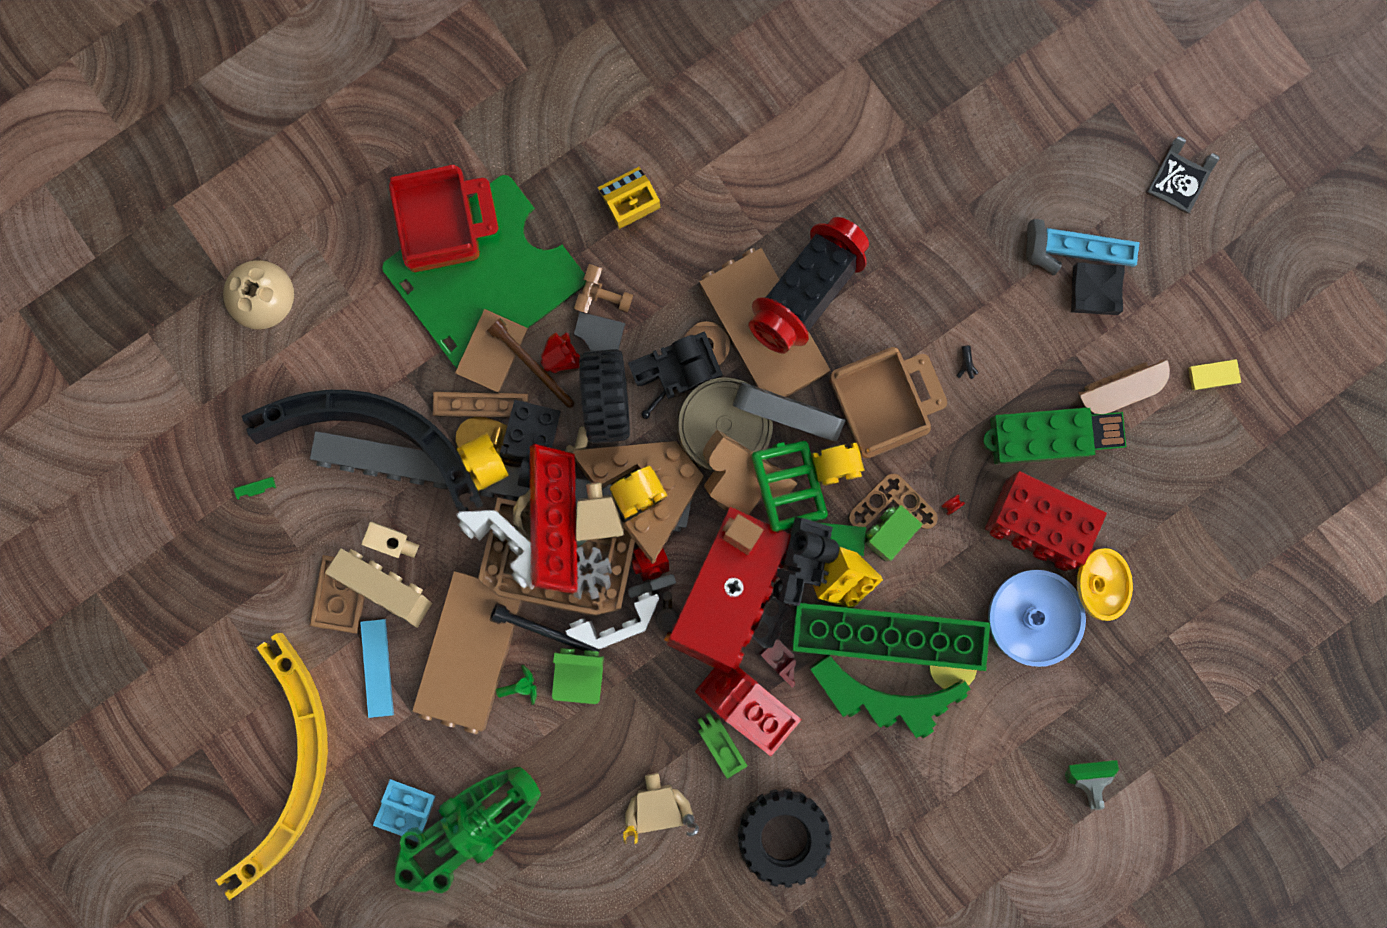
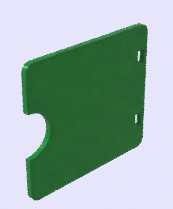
(504, 279)

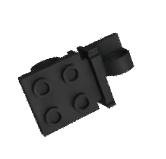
(680, 366)
(528, 426)
(806, 557)

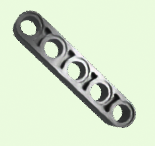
(789, 412)

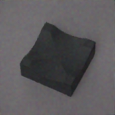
(1097, 289)

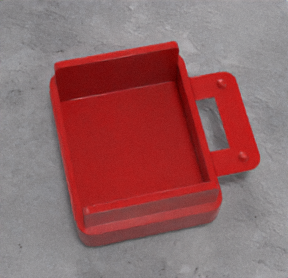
(437, 217)

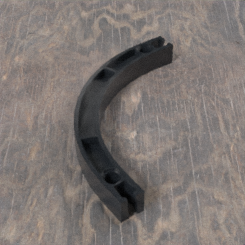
(371, 409)

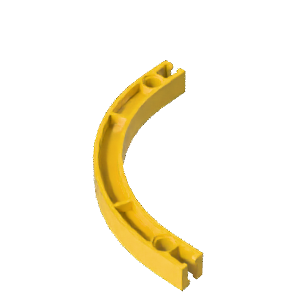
(310, 766)

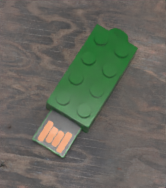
(1053, 435)

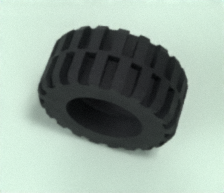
(604, 396)
(790, 870)

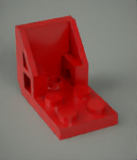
(748, 708)

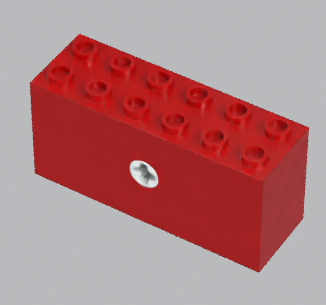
(720, 623)

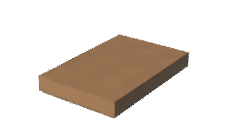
(489, 358)
(335, 604)

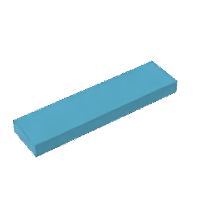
(1092, 247)
(377, 668)

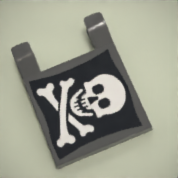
(1180, 179)

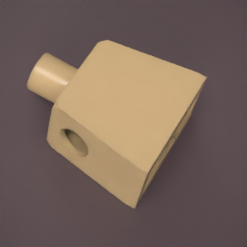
(597, 515)
(378, 536)

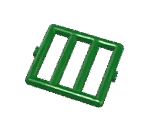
(764, 480)

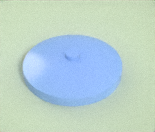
(1036, 618)

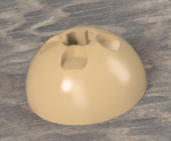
(265, 304)

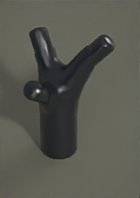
(967, 363)

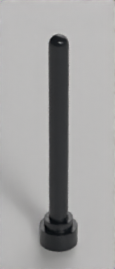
(503, 615)

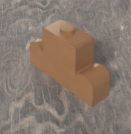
(734, 476)

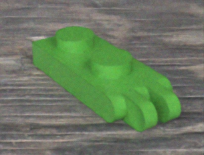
(721, 746)

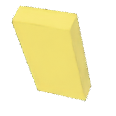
(1214, 375)

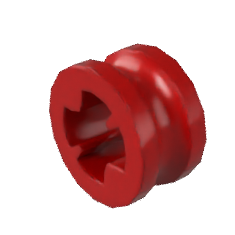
(953, 504)

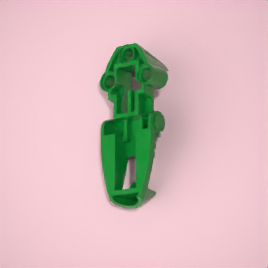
(468, 829)

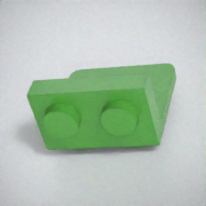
(577, 676)

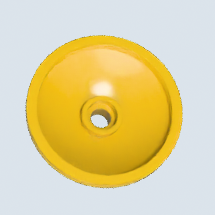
(1105, 584)

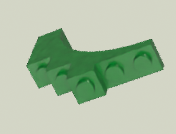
(884, 708)

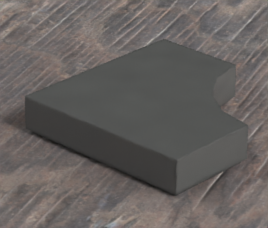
(599, 332)
(652, 585)

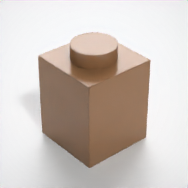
(742, 533)

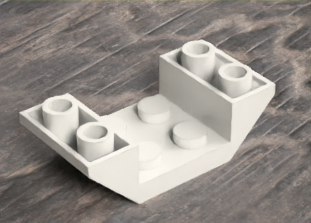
(481, 522)
(586, 632)

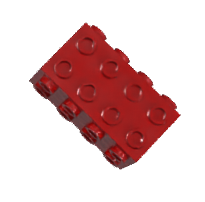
(1045, 521)

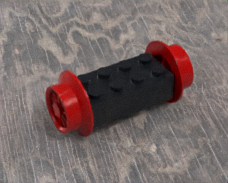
(809, 285)

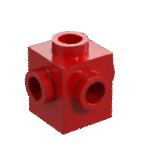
(647, 570)

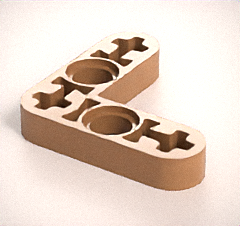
(895, 496)

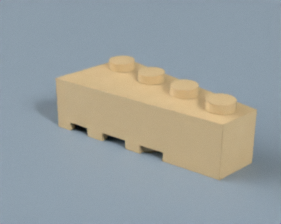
(379, 587)

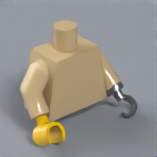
(657, 809)

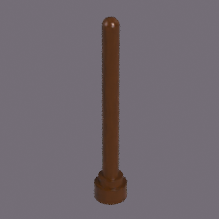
(500, 331)

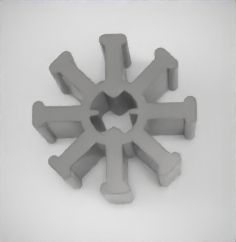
(597, 570)

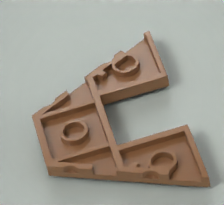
(674, 470)

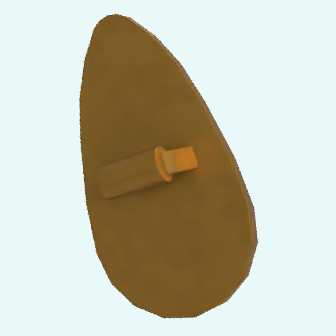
(478, 426)

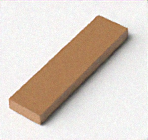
(475, 404)

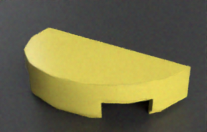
(948, 676)

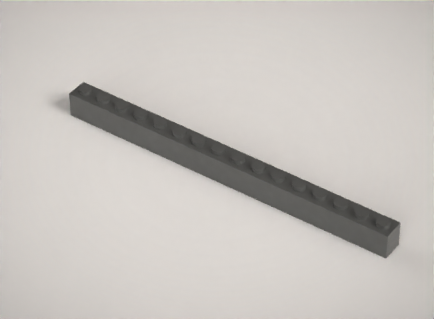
(416, 465)

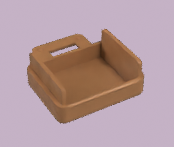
(883, 401)

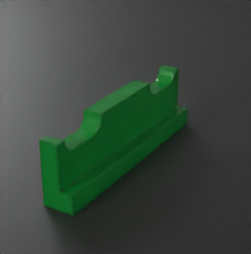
(255, 487)

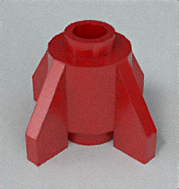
(559, 354)

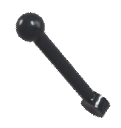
(646, 413)

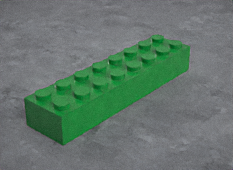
(890, 636)

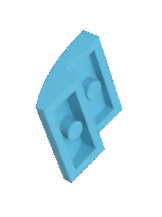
(404, 809)

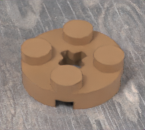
(716, 336)

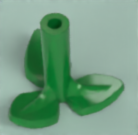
(523, 687)

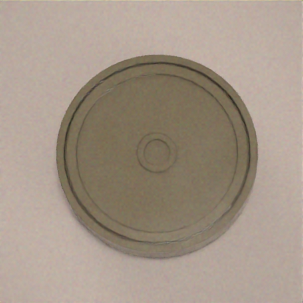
(712, 408)

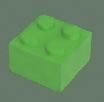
(892, 533)

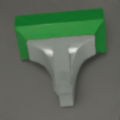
(1092, 779)

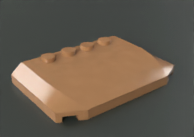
(497, 572)

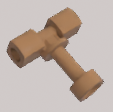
(593, 290)

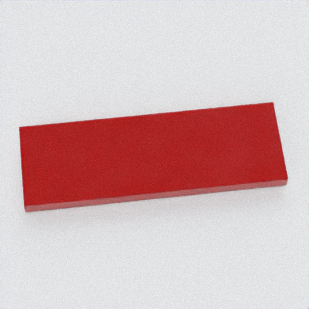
(553, 519)

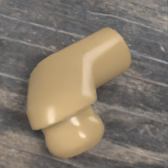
(581, 441)

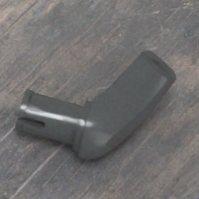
(1037, 246)

